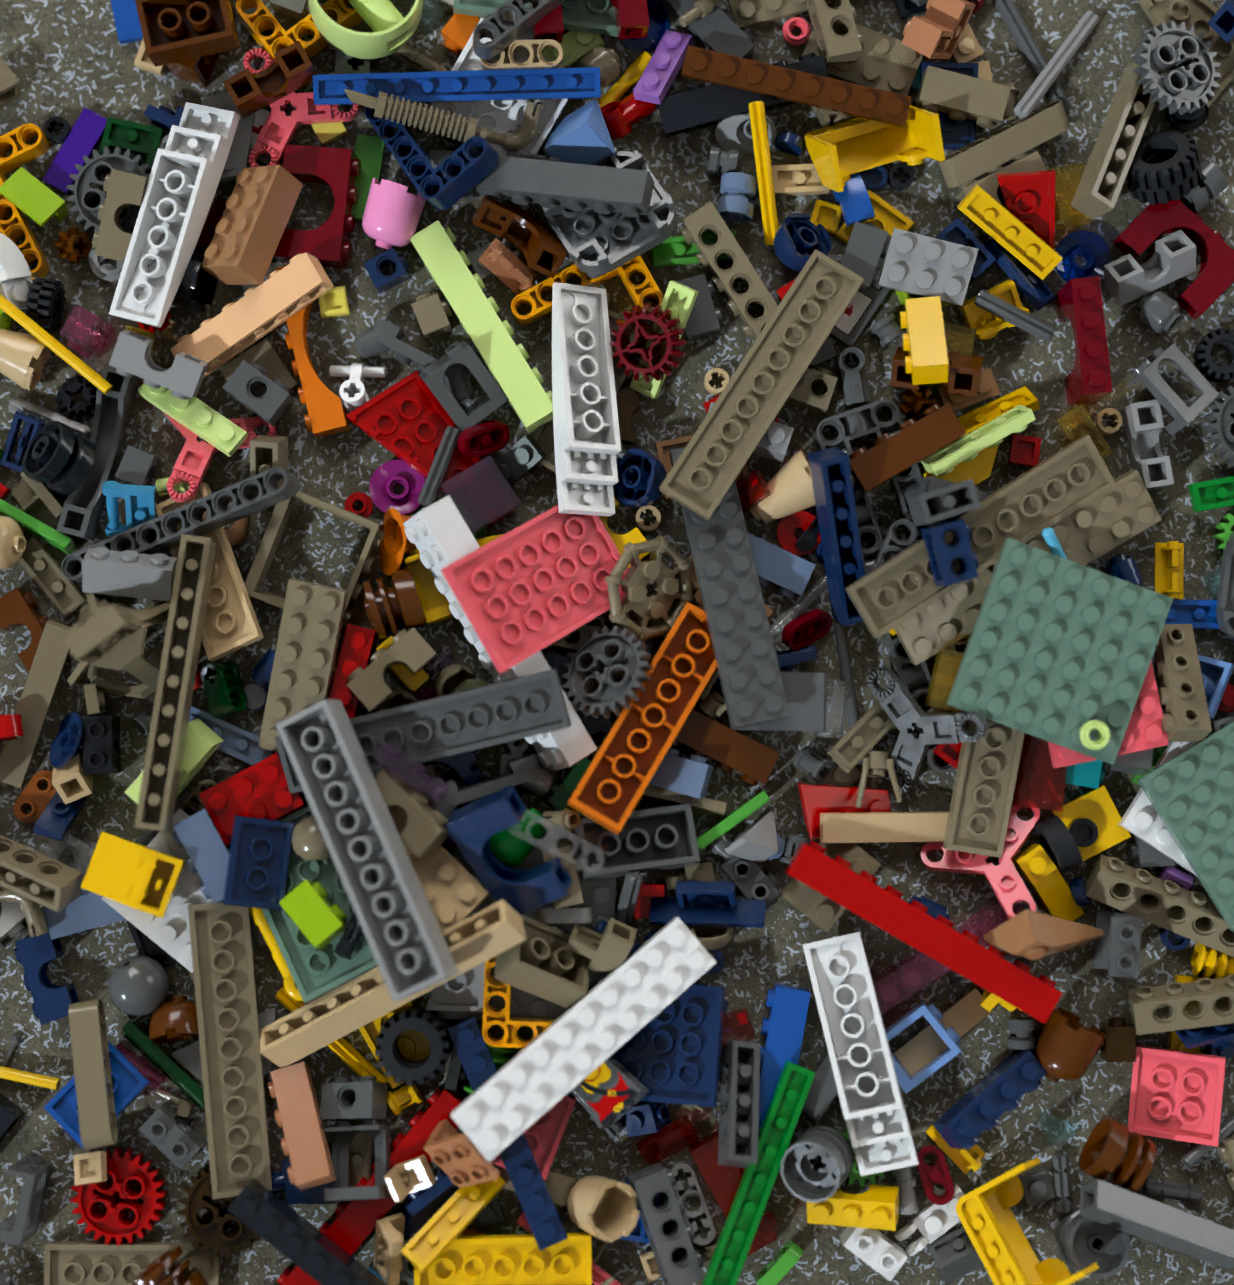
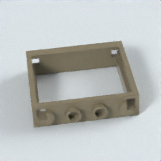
(273, 537)

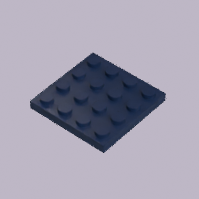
(680, 1049)

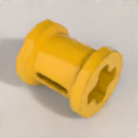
(403, 1098)

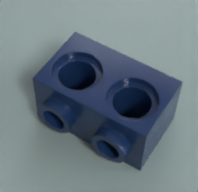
(960, 234)
(942, 555)

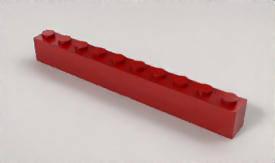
(924, 932)
(358, 1217)

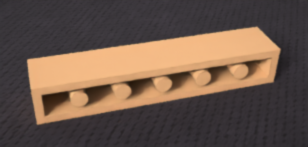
(256, 313)

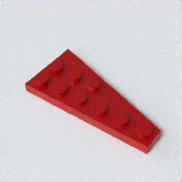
(411, 426)

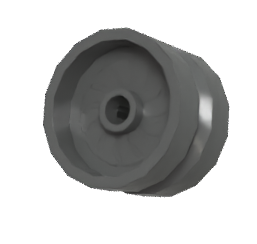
(1075, 1244)

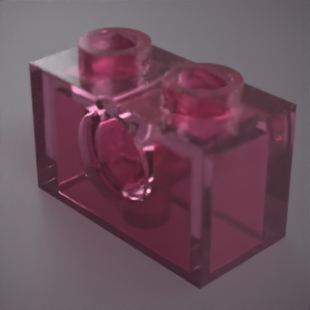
(86, 333)

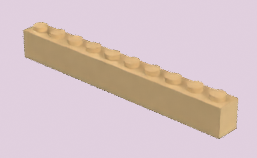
(368, 996)

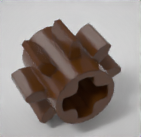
(73, 244)
(916, 402)

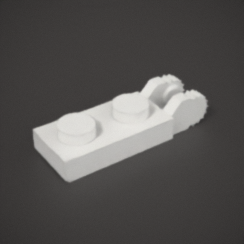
(931, 1222)

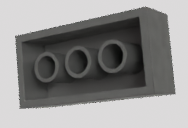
(647, 842)

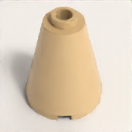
(22, 358)
(789, 489)

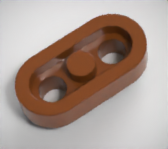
(35, 796)

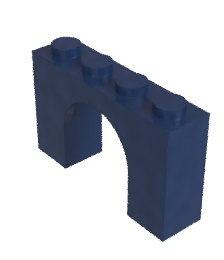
(519, 888)

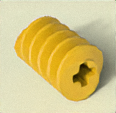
(1211, 962)

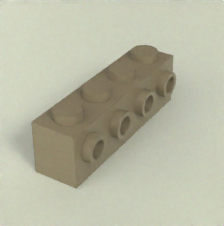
(1181, 685)

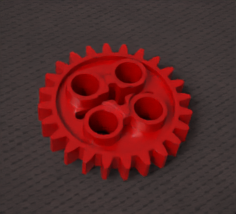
(114, 1222)

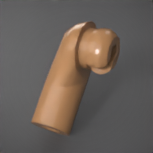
(238, 531)

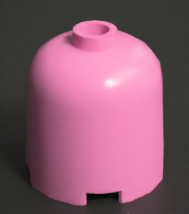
(391, 214)

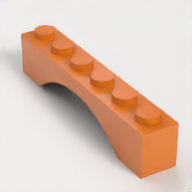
(324, 408)

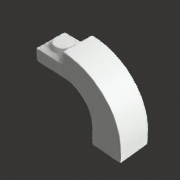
(13, 273)

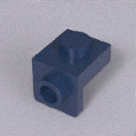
(646, 1118)

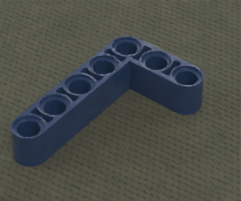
(437, 184)

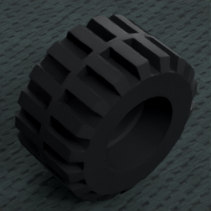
(1164, 167)
(396, 1063)

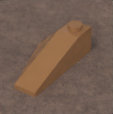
(1041, 935)

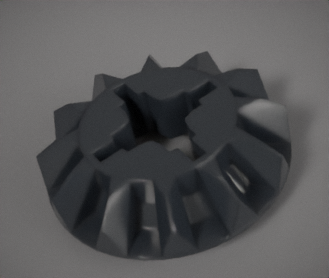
(65, 403)

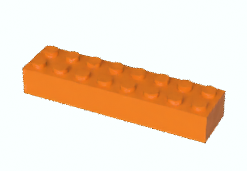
(650, 726)

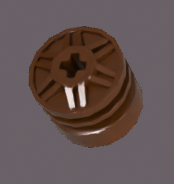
(393, 603)
(1120, 1158)
(165, 1272)

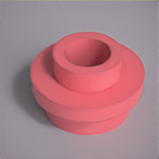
(800, 23)

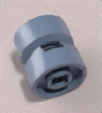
(737, 194)

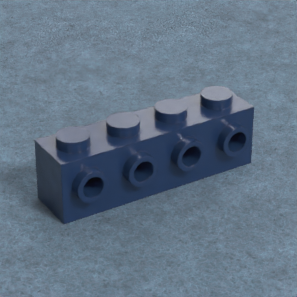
(990, 1099)

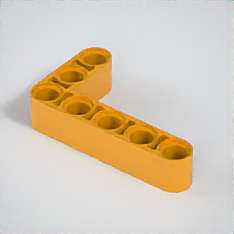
(264, 20)
(18, 224)
(540, 307)
(503, 1016)

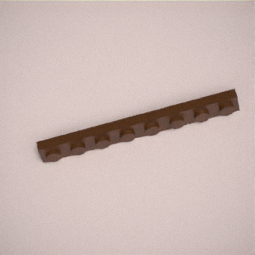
(796, 86)

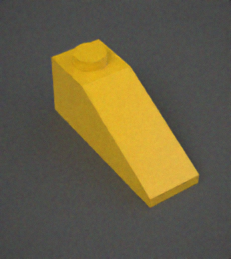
(1047, 882)

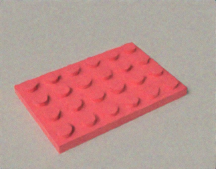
(535, 584)

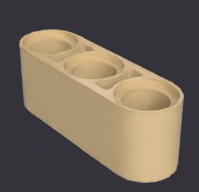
(535, 60)

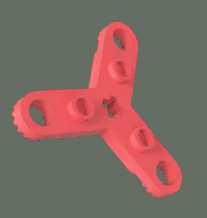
(281, 128)
(197, 456)
(1002, 878)

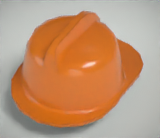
(395, 542)

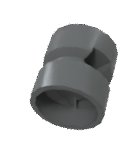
(1210, 185)

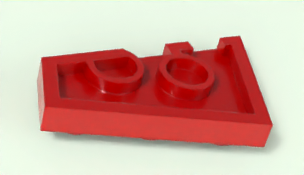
(1032, 200)
(837, 799)

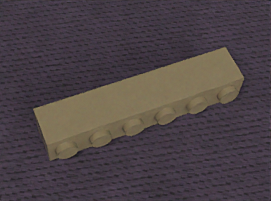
(1114, 147)

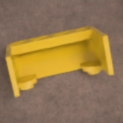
(866, 144)
(1000, 1239)

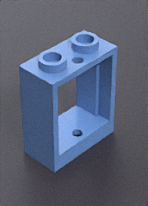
(948, 1035)

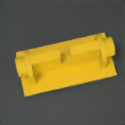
(1169, 569)
(963, 1158)

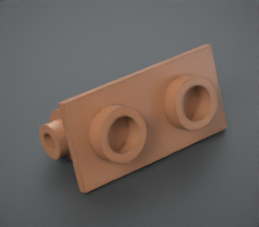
(507, 267)

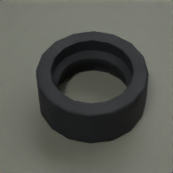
(1058, 843)

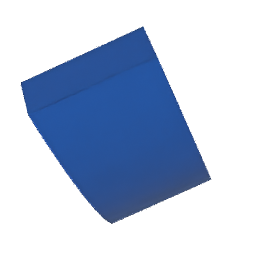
(855, 201)

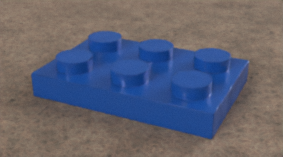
(127, 1086)

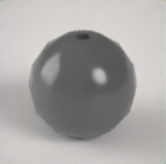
(138, 985)

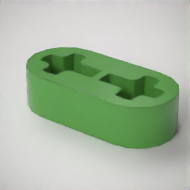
(779, 1264)

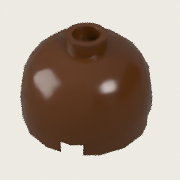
(174, 1021)

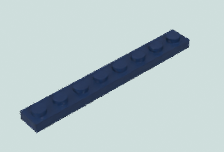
(518, 1154)

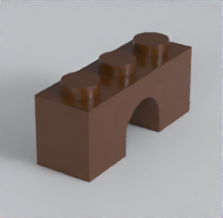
(257, 90)
(963, 373)
(19, 609)

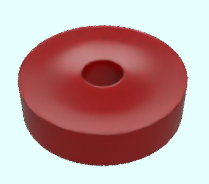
(786, 528)

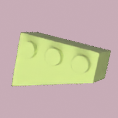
(199, 747)

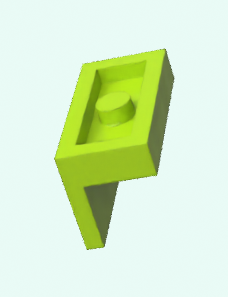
(33, 197)

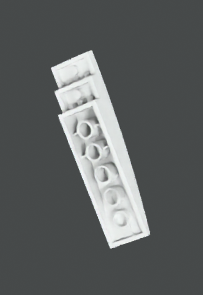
(173, 212)
(583, 401)
(860, 1054)

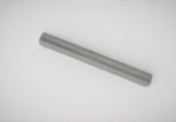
(1056, 65)

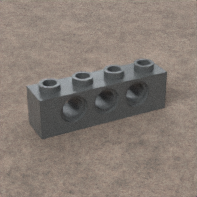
(739, 1104)
(646, 1184)

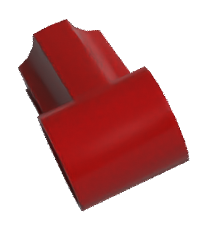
(623, 114)

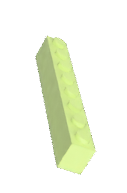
(484, 326)

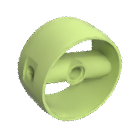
(389, 28)

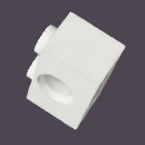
(875, 1250)

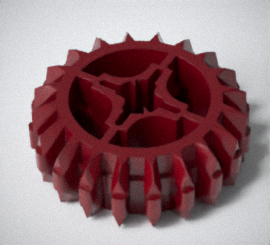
(652, 353)

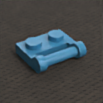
(139, 506)

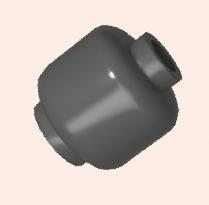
(1159, 312)

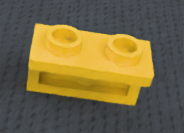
(984, 322)

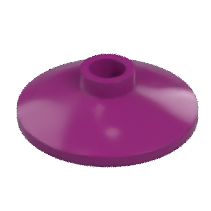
(386, 478)

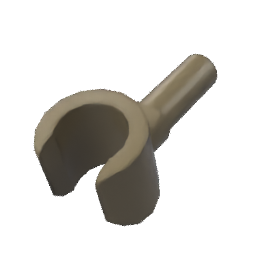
(184, 1107)

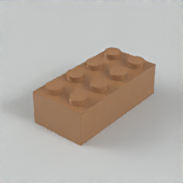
(252, 225)

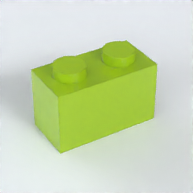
(314, 913)

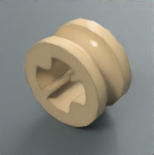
(708, 378)
(1108, 412)
(656, 514)

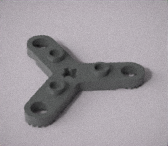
(905, 713)

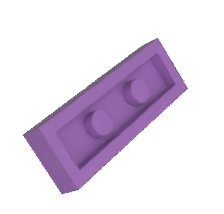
(663, 67)

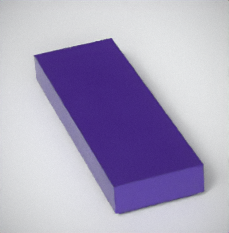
(81, 141)

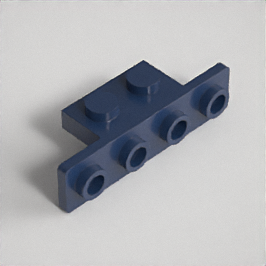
(708, 906)
(1217, 1039)
(426, 1202)

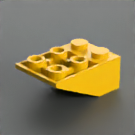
(133, 874)

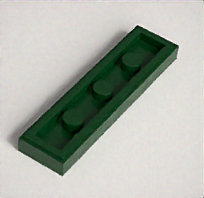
(164, 1064)

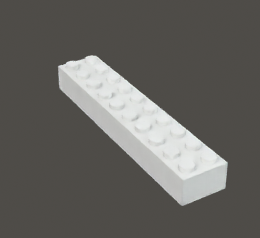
(445, 538)
(582, 1038)

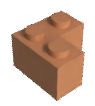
(939, 29)

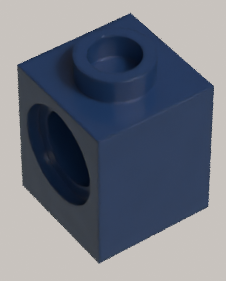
(376, 265)

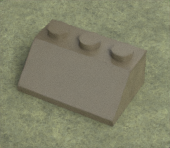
(817, 906)
(544, 965)

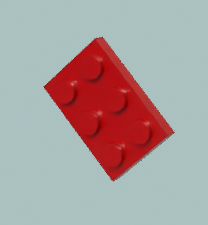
(254, 792)

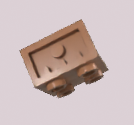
(459, 1156)

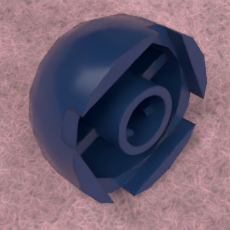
(797, 240)
(639, 478)

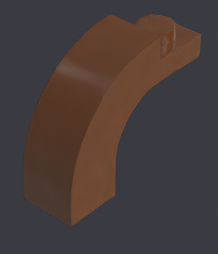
(526, 232)

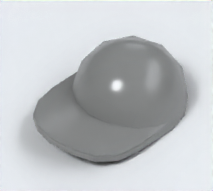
(736, 130)

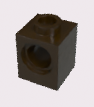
(1120, 1041)

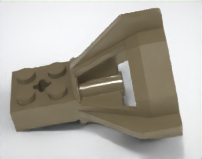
(114, 640)

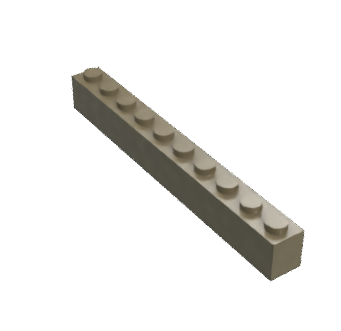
(175, 684)

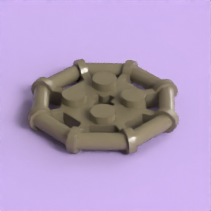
(654, 573)

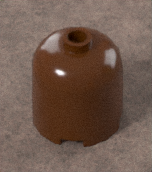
(1067, 1046)

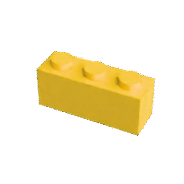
(924, 340)

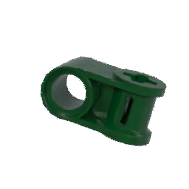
(225, 691)

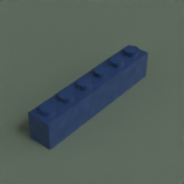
(837, 529)

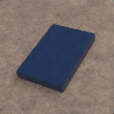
(955, 133)
(258, 863)

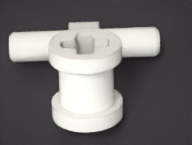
(353, 389)

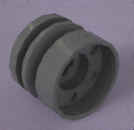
(806, 1173)

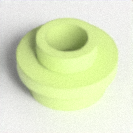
(1103, 735)

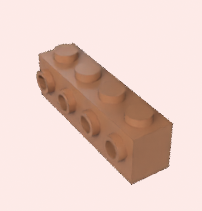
(302, 1126)

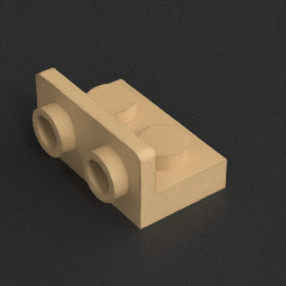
(388, 1247)

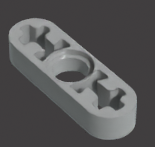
(706, 1220)

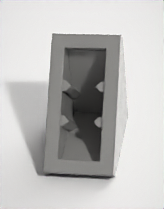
(757, 841)

